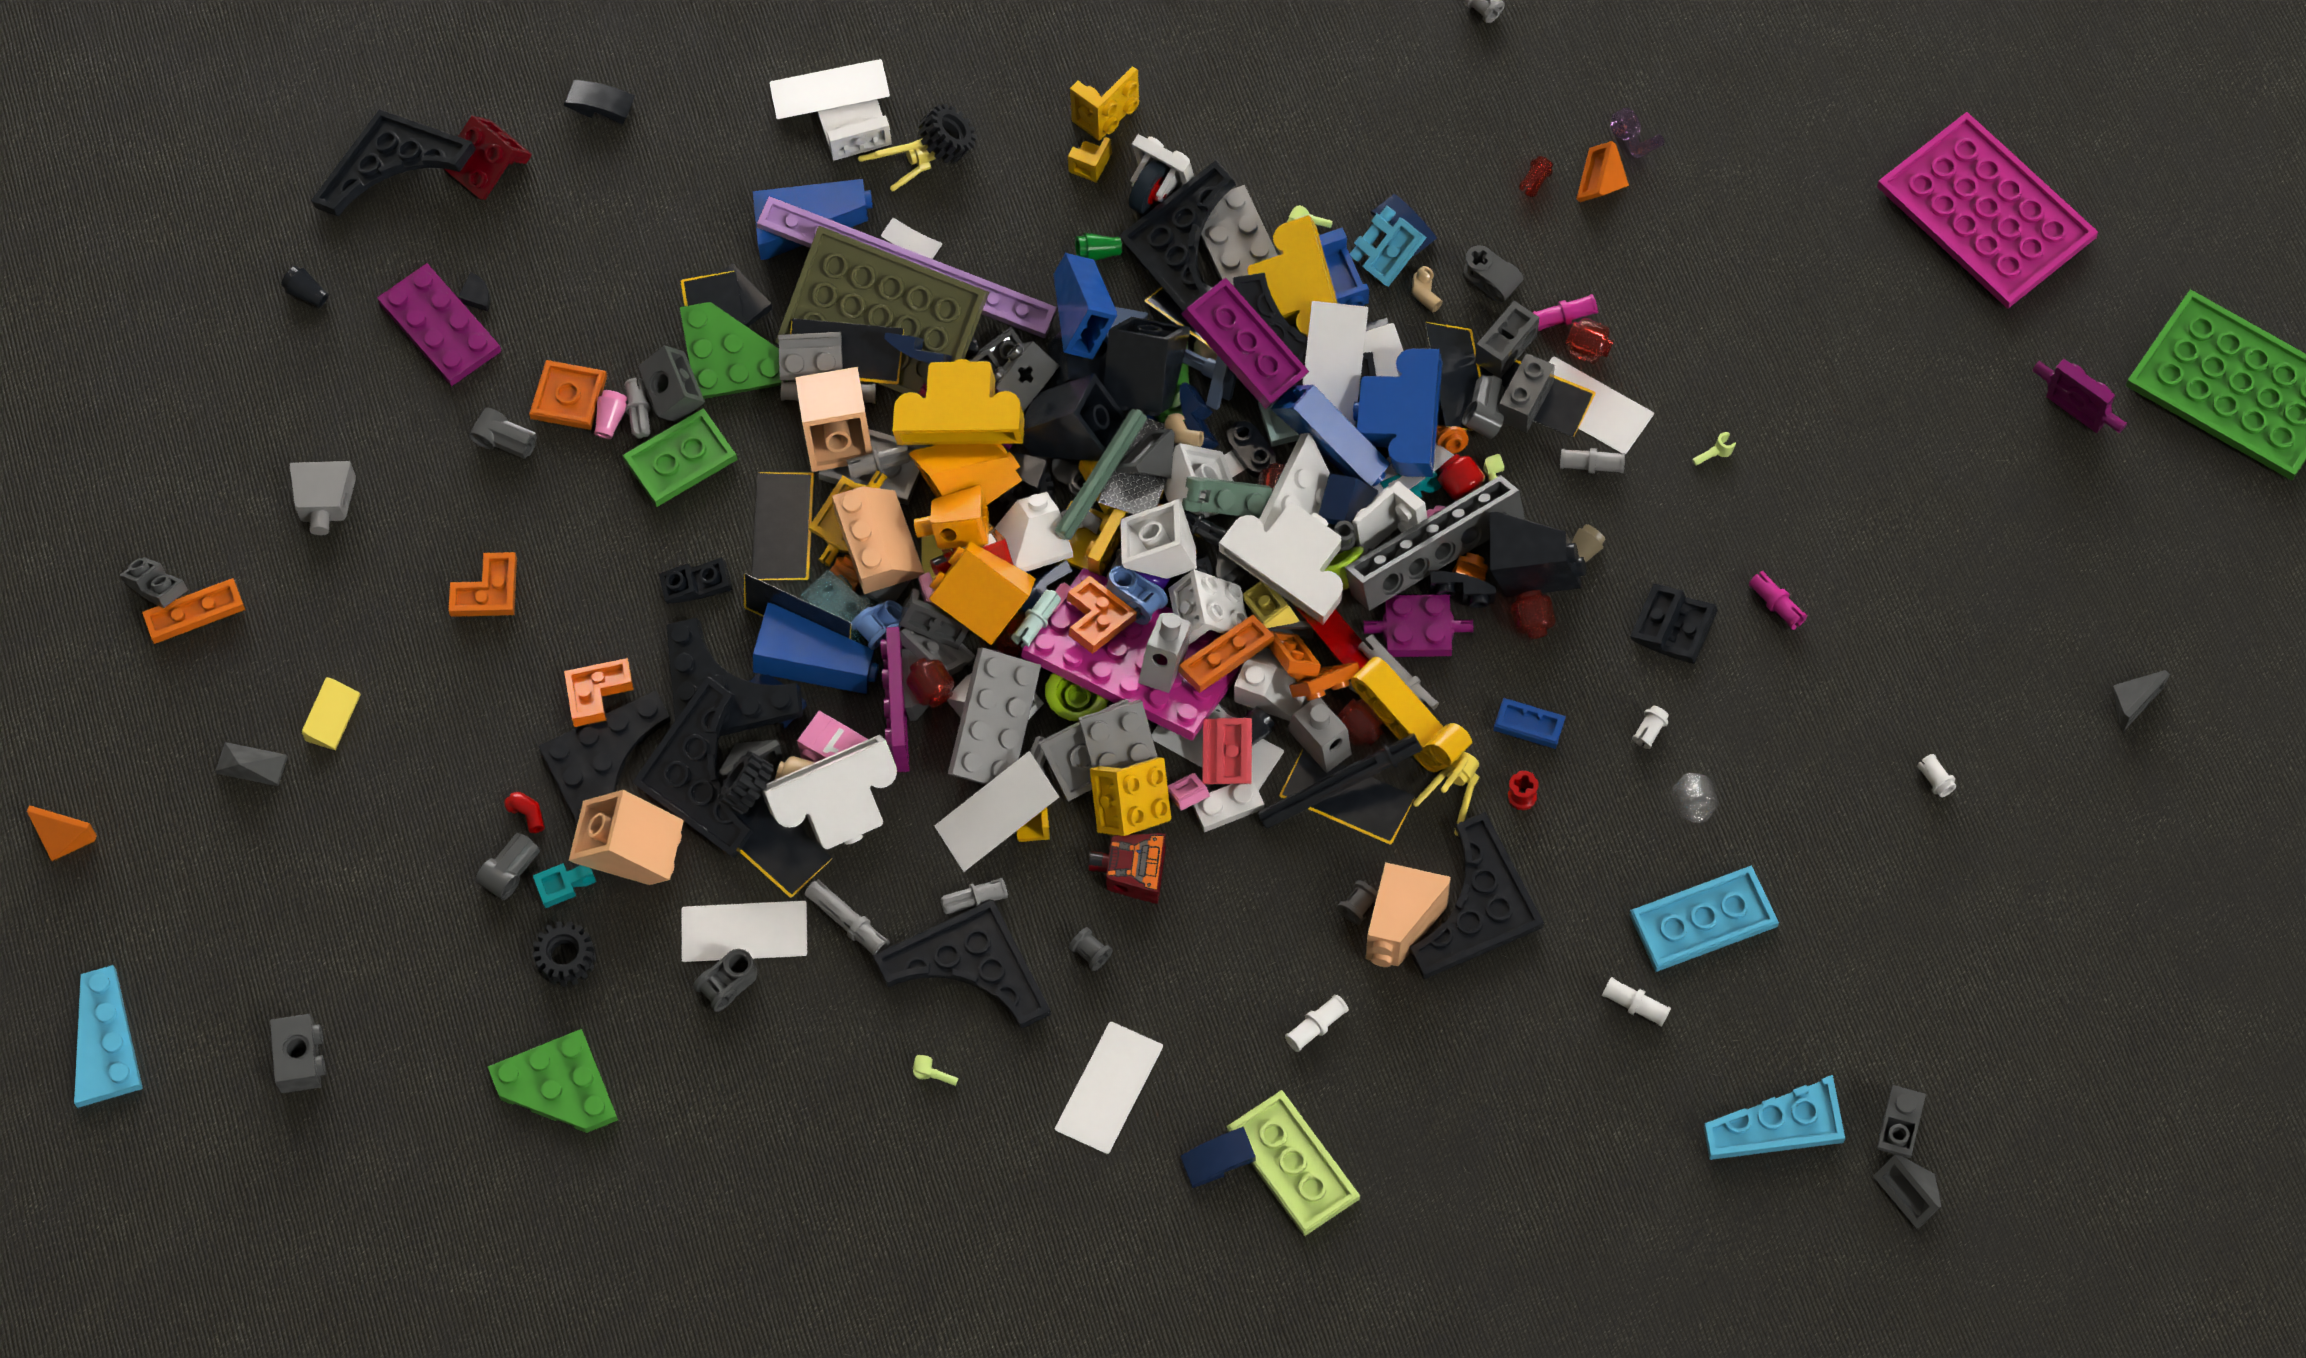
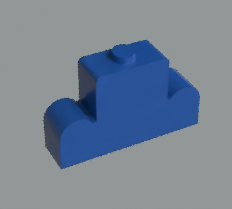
(1404, 411)

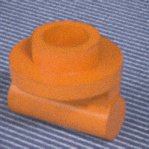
(1452, 438)
(1471, 565)
(845, 567)

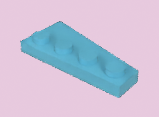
(104, 1043)
(1793, 1121)

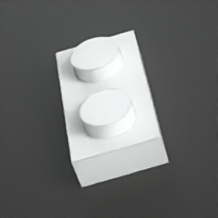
(1228, 805)

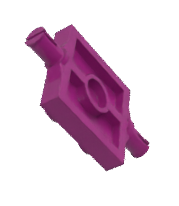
(2080, 395)
(1418, 626)

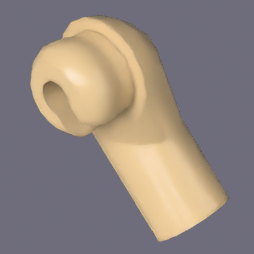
(1422, 289)

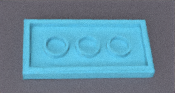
(1703, 918)

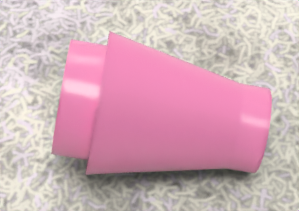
(610, 411)

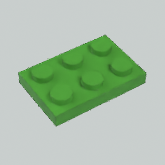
(680, 457)

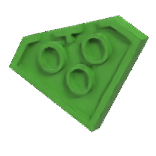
(727, 353)
(557, 1083)

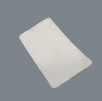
(907, 238)

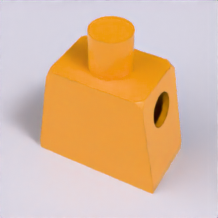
(957, 519)

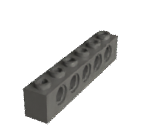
(1431, 543)

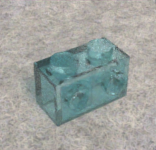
(837, 597)

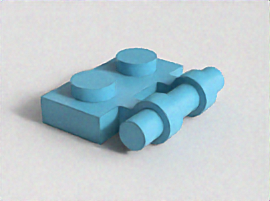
(1393, 251)

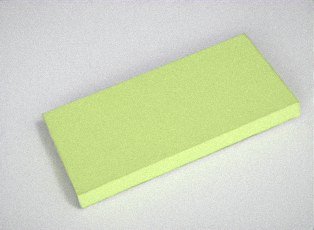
(1295, 1164)

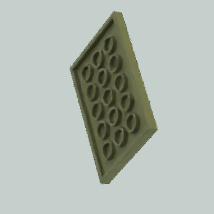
(872, 287)

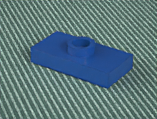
(1529, 723)

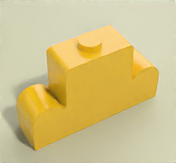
(1298, 273)
(959, 408)

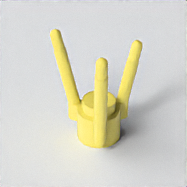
(916, 154)
(1459, 773)

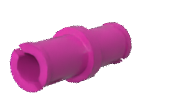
(1566, 312)
(1777, 600)

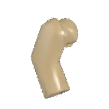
(1182, 434)

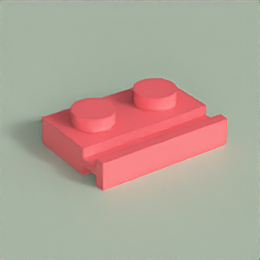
(1227, 751)

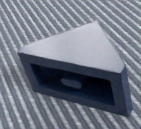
(1345, 498)

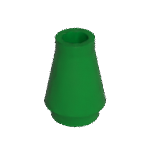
(1097, 246)

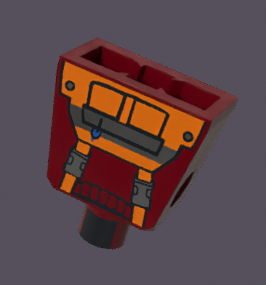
(1133, 865)

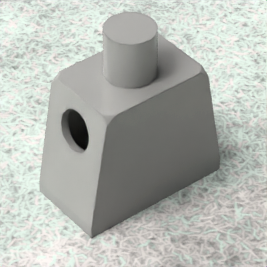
(322, 492)
(1170, 639)
(1316, 729)

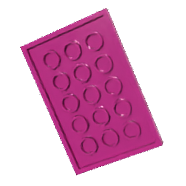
(1987, 210)
(1117, 665)

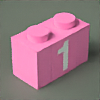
(825, 738)

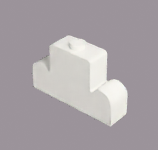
(1290, 558)
(835, 793)

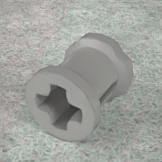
(1487, 8)

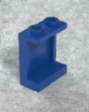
(1342, 270)

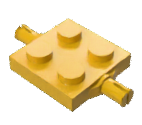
(826, 522)

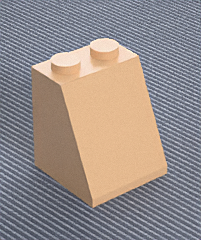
(833, 418)
(627, 838)
(1404, 912)

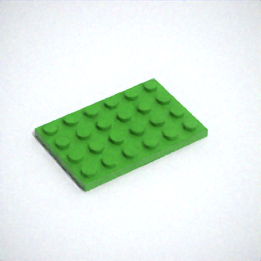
(2229, 382)

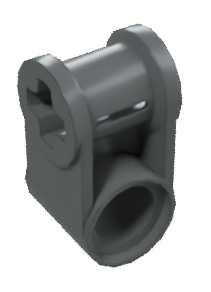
(1491, 275)
(725, 980)

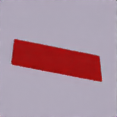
(1339, 638)

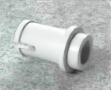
(1651, 726)
(1937, 776)

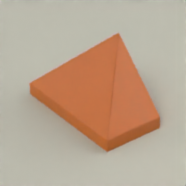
(1602, 172)
(60, 833)

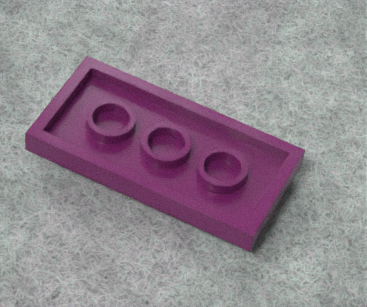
(439, 324)
(1245, 343)
(894, 705)

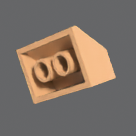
(877, 537)

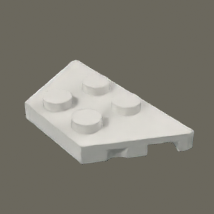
(1300, 482)

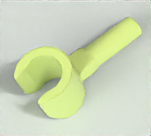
(1300, 211)
(1719, 449)
(1493, 465)
(923, 1070)

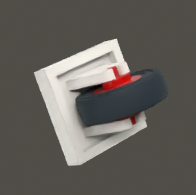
(1157, 173)

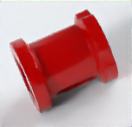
(1520, 800)

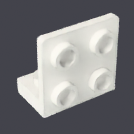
(855, 129)
(1393, 509)
(1207, 603)

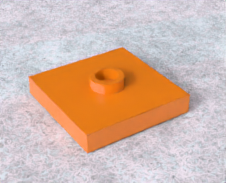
(568, 394)

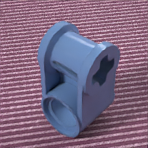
(1136, 592)
(875, 619)

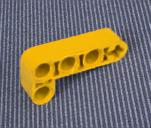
(1408, 715)

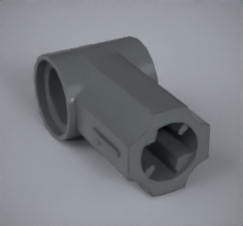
(1483, 411)
(495, 430)
(503, 873)

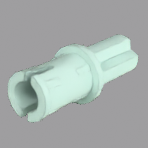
(1036, 618)

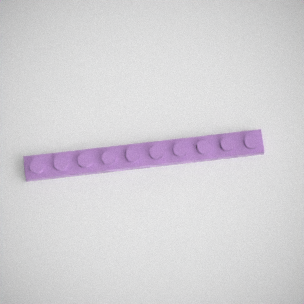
(1000, 305)

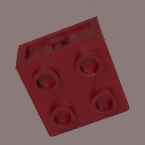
(492, 155)

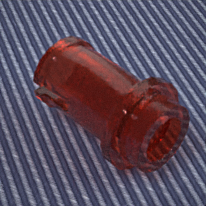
(1539, 170)

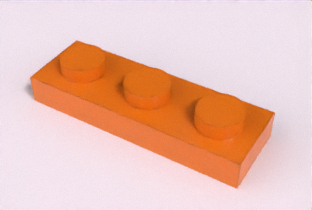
(193, 611)
(1226, 653)
(1294, 655)

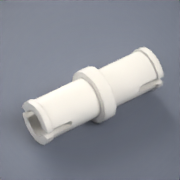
(1636, 1001)
(1316, 1023)

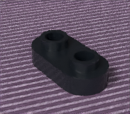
(1250, 447)

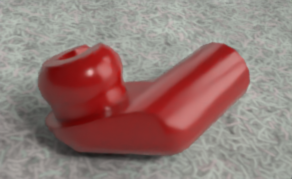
(529, 807)

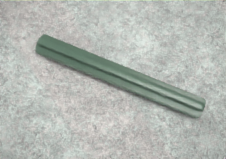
(1101, 474)

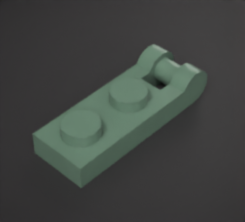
(1226, 497)

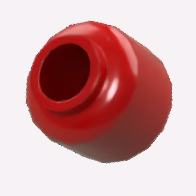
(1460, 476)

